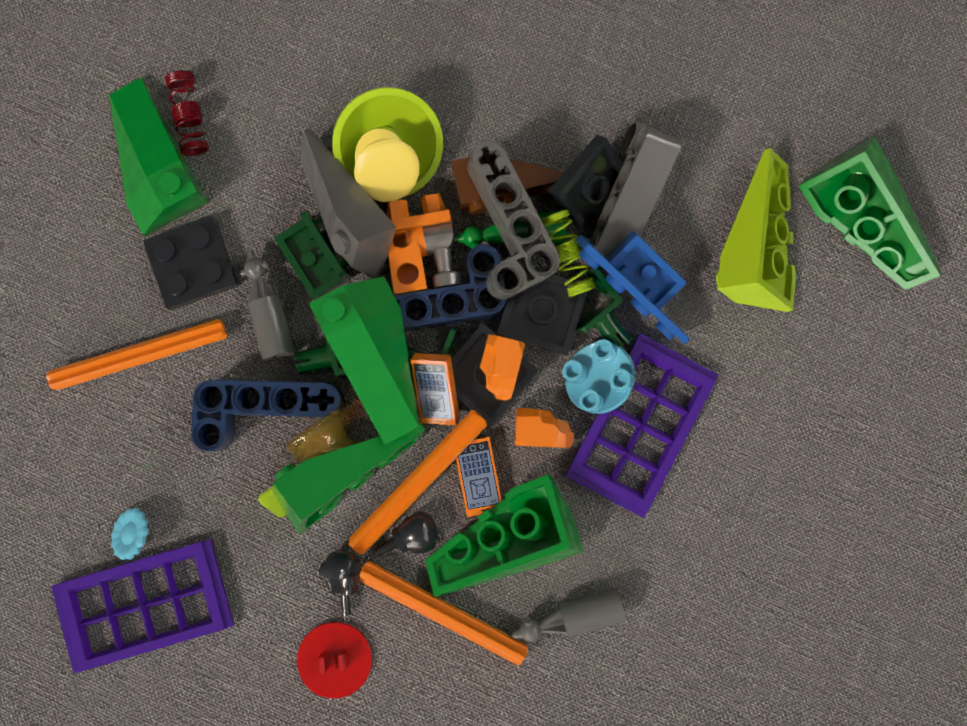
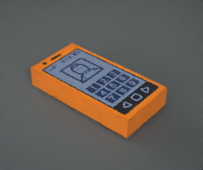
(435, 388)
(478, 477)

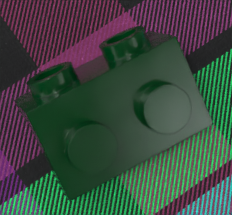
(313, 256)

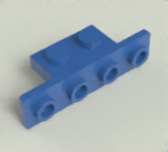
(643, 274)

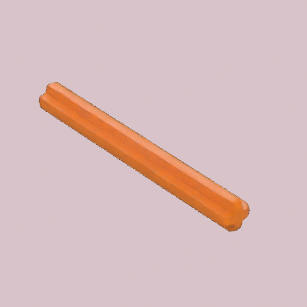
(136, 354)
(417, 482)
(443, 613)

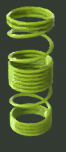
(569, 252)

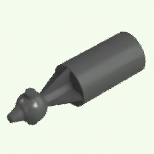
(267, 312)
(576, 617)

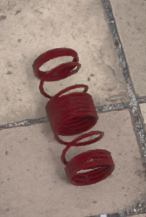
(186, 112)

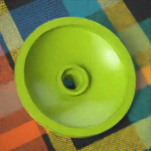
(395, 111)

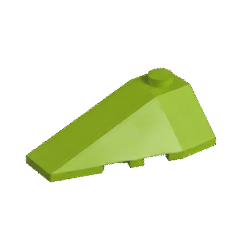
(755, 254)

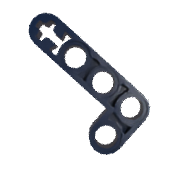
(468, 293)
(269, 405)

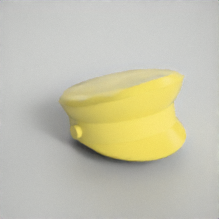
(385, 165)

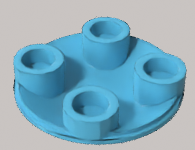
(599, 377)

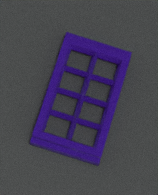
(609, 486)
(74, 625)

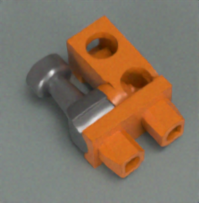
(421, 237)

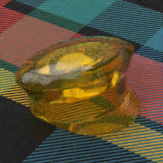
(321, 437)

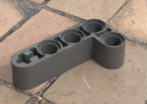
(637, 187)
(505, 215)

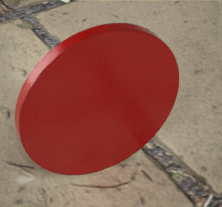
(334, 660)

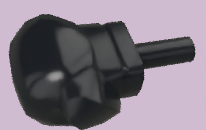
(413, 534)
(343, 572)

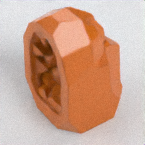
(501, 365)
(541, 429)

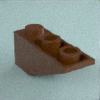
(533, 178)

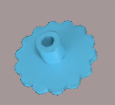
(129, 533)

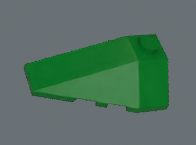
(153, 171)
(870, 208)
(370, 343)
(317, 483)
(515, 536)

